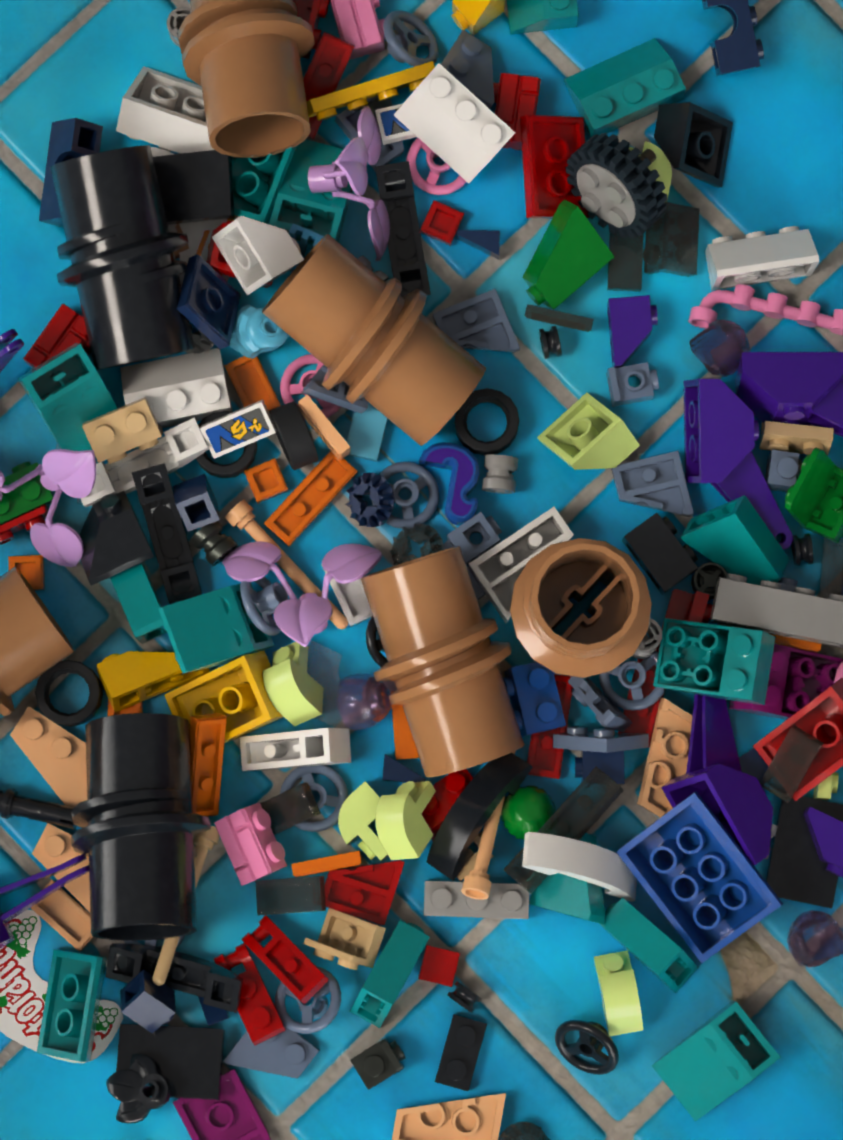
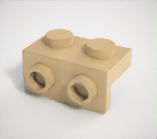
(122, 431)
(795, 437)
(349, 939)

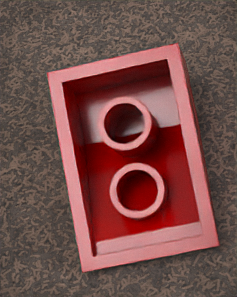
(822, 720)

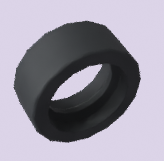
(294, 435)
(491, 447)
(227, 470)
(72, 719)

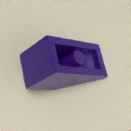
(629, 326)
(827, 838)

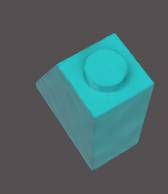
(737, 541)
(139, 602)
(571, 895)
(648, 944)
(390, 973)

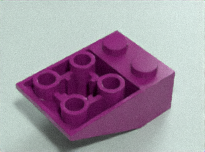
(793, 682)

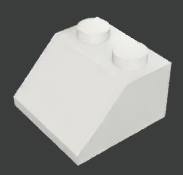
(257, 251)

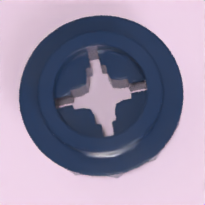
(380, 493)

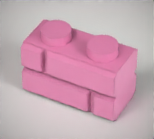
(359, 25)
(251, 843)

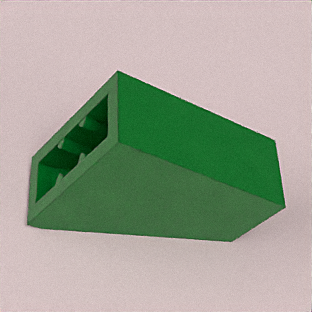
(565, 257)

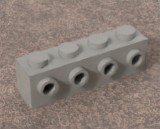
(778, 611)

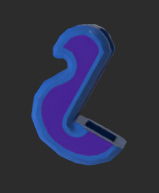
(462, 480)

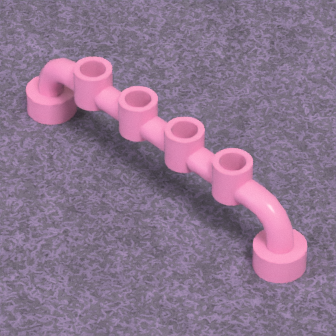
(773, 307)

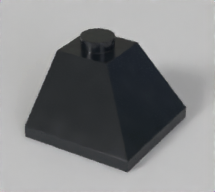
(694, 140)
(112, 539)

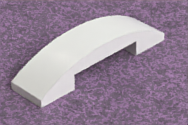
(175, 449)
(579, 860)

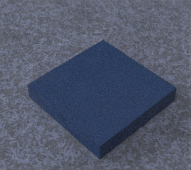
(208, 301)

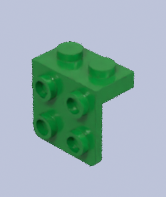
(818, 496)

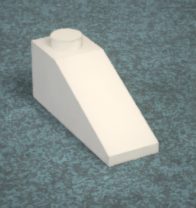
(295, 749)

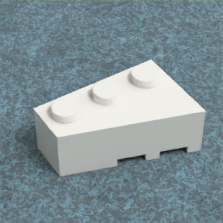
(503, 563)

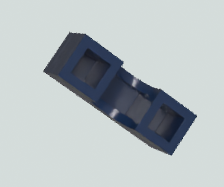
(740, 49)
(67, 141)

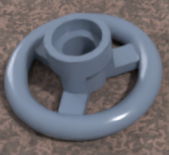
(404, 44)
(425, 479)
(266, 603)
(638, 701)
(328, 800)
(315, 1010)

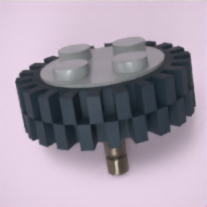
(617, 185)

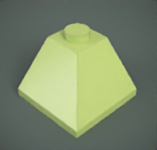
(589, 436)

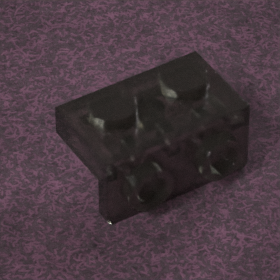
(673, 242)

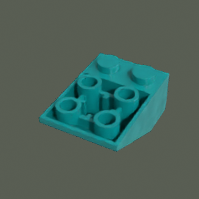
(299, 205)
(68, 394)
(212, 629)
(714, 660)
(716, 1060)

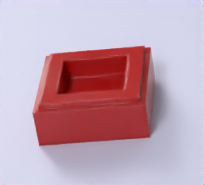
(442, 222)
(439, 965)

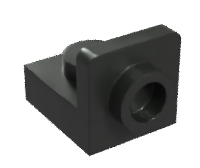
(378, 1062)

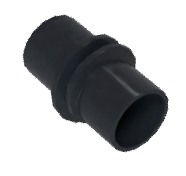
(121, 256)
(139, 827)

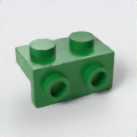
(25, 497)

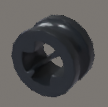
(550, 342)
(802, 549)
(464, 997)

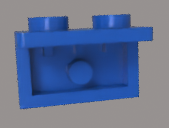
(534, 698)

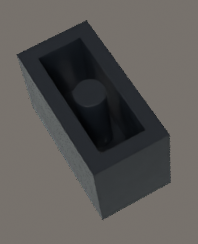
(660, 552)

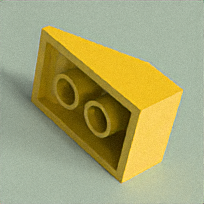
(232, 690)

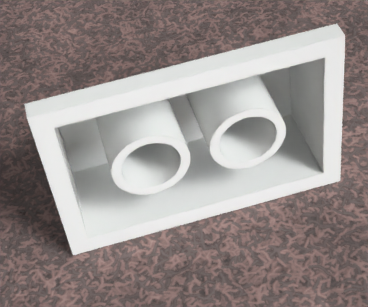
(165, 113)
(454, 123)
(761, 258)
(179, 386)

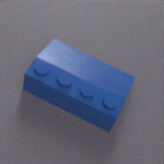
(699, 877)

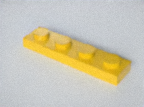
(356, 96)

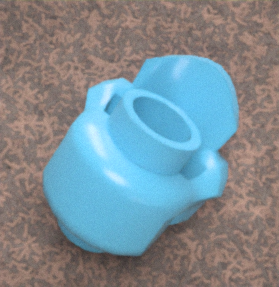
(255, 333)

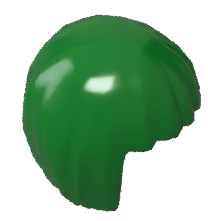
(526, 810)

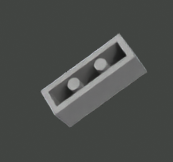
(447, 900)

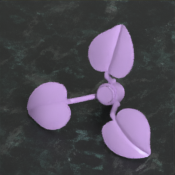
(352, 167)
(60, 472)
(310, 613)

